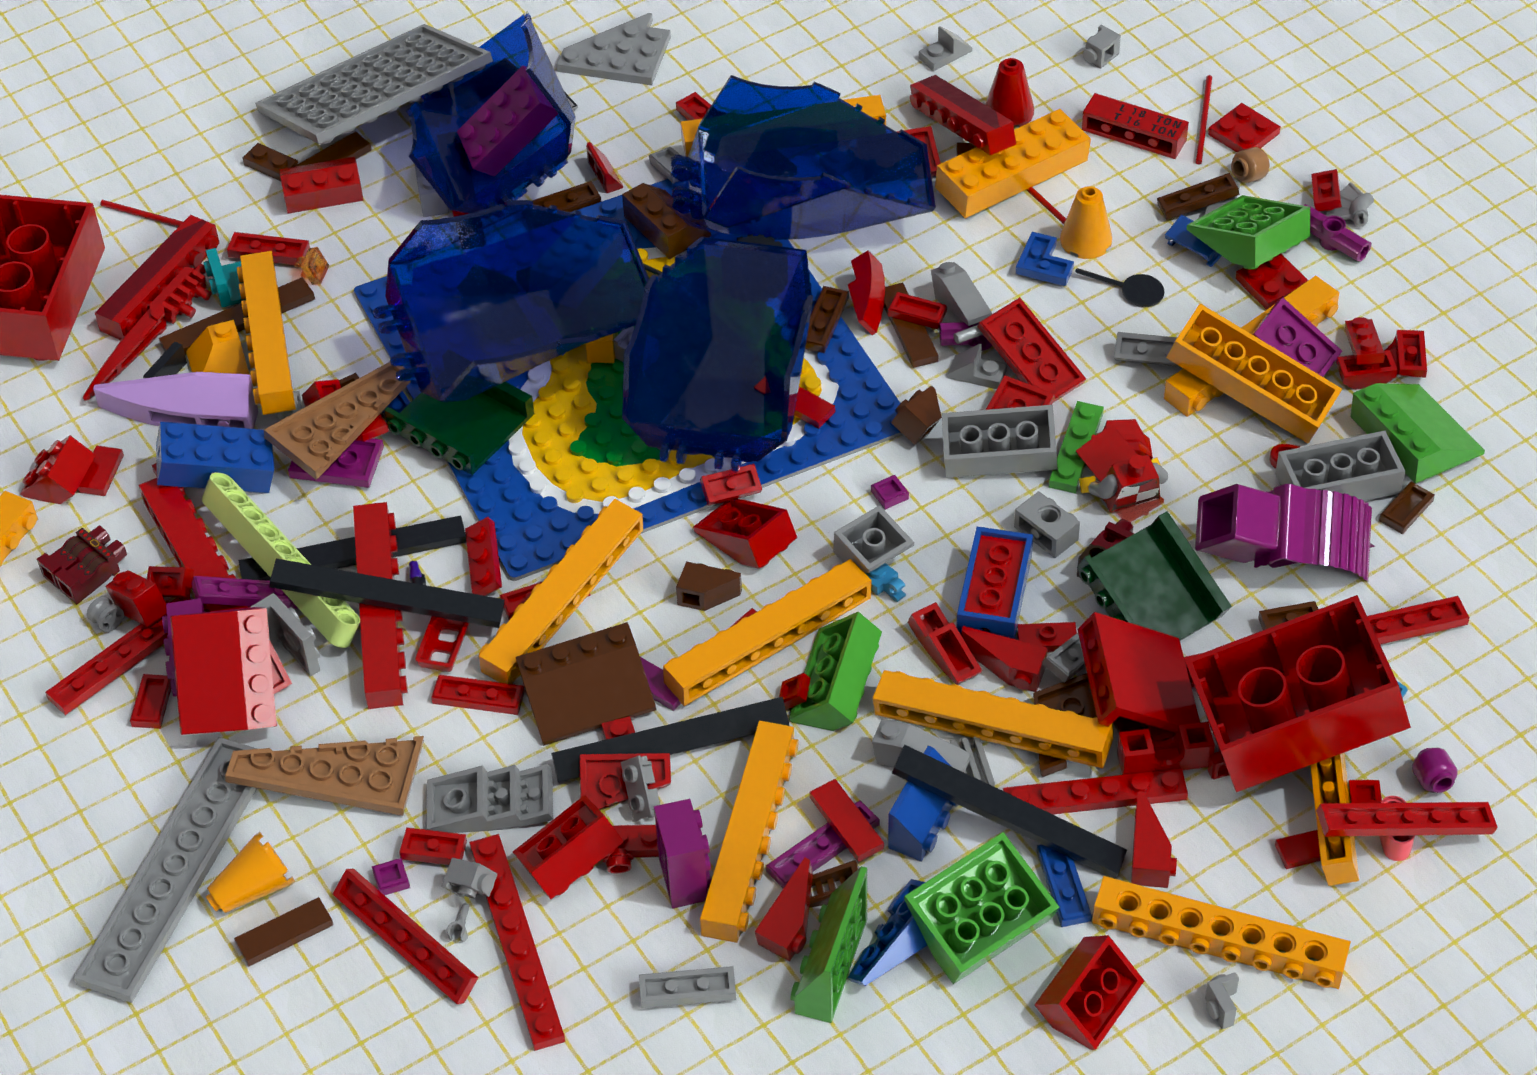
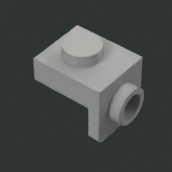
(1219, 1001)

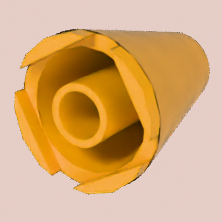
(1087, 225)
(249, 876)

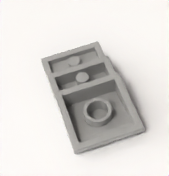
(489, 800)

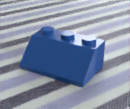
(918, 818)

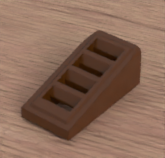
(830, 876)

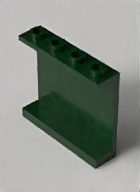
(464, 430)
(1155, 581)

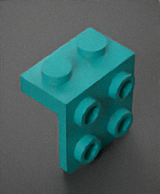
(225, 279)

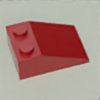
(748, 531)

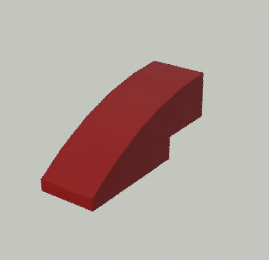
(868, 291)
(944, 643)

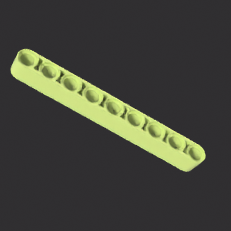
(265, 544)

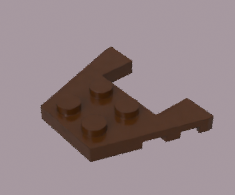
(1077, 697)

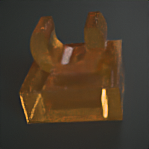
(313, 266)

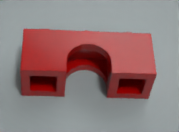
(1185, 750)

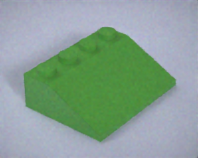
(1253, 229)
(1417, 426)
(980, 907)
(832, 950)

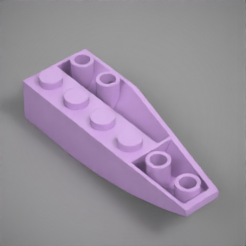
(183, 398)

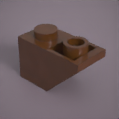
(918, 415)
(706, 586)

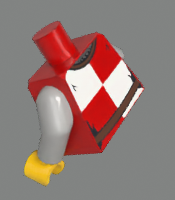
(1128, 483)

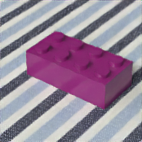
(506, 123)

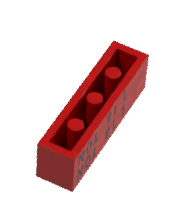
(1135, 126)

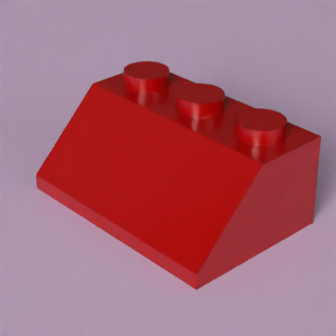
(321, 185)
(568, 847)
(1090, 991)

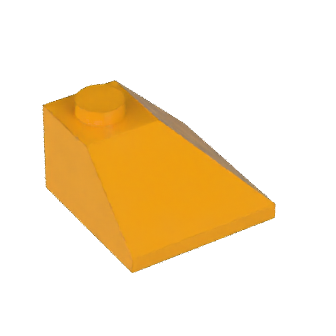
(218, 350)

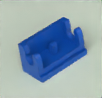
(1179, 234)

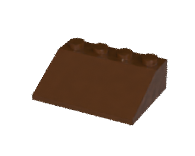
(585, 683)

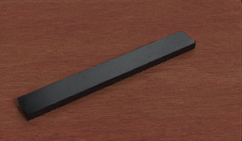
(343, 552)
(387, 593)
(677, 736)
(1009, 811)

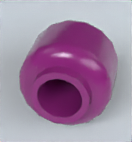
(1435, 770)

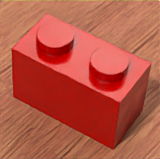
(137, 597)

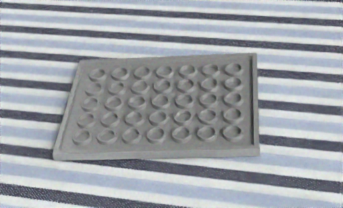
(373, 83)

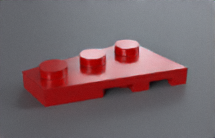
(603, 780)

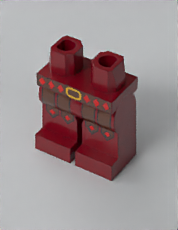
(82, 563)

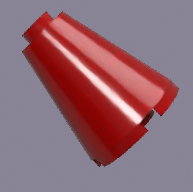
(1011, 92)

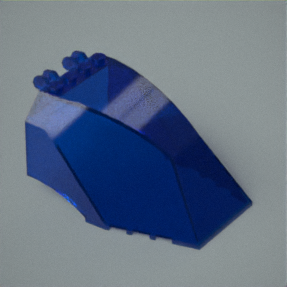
(437, 119)
(798, 165)
(506, 293)
(707, 340)

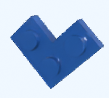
(1039, 263)

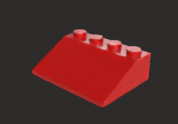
(223, 670)

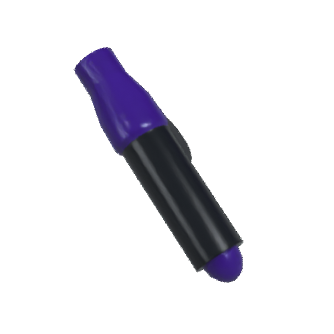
(415, 574)

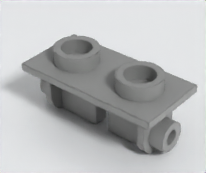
(637, 774)

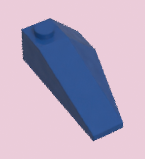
(894, 942)

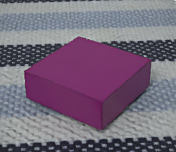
(889, 492)
(391, 876)

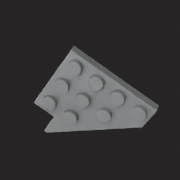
(621, 53)

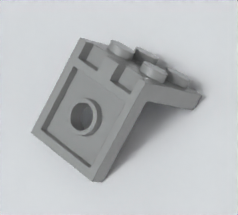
(288, 630)

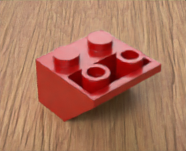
(58, 471)

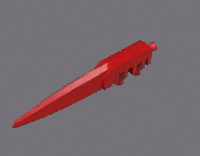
(173, 300)

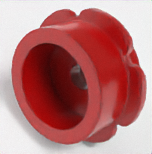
(619, 861)

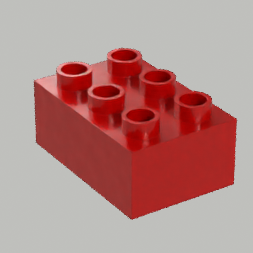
(44, 272)
(1298, 693)

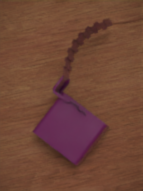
(1285, 525)

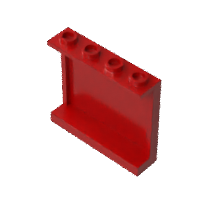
(1136, 674)

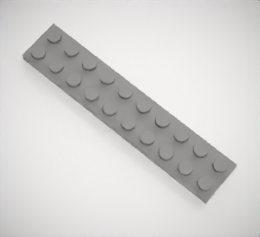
(167, 879)

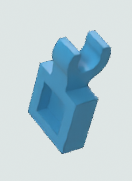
(886, 579)

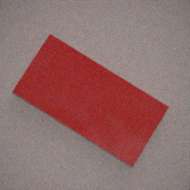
(1031, 349)

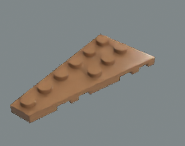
(330, 425)
(341, 773)

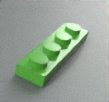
(1070, 466)

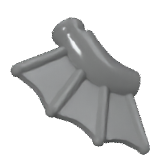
(1353, 205)

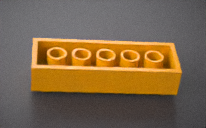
(1041, 152)
(1254, 373)

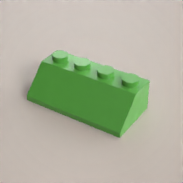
(838, 673)

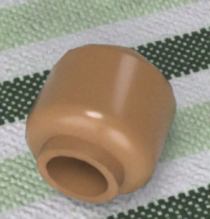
(1250, 165)

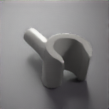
(459, 925)

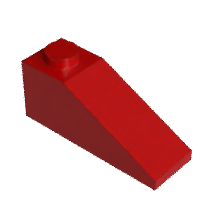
(1008, 658)
(1151, 848)
(786, 922)

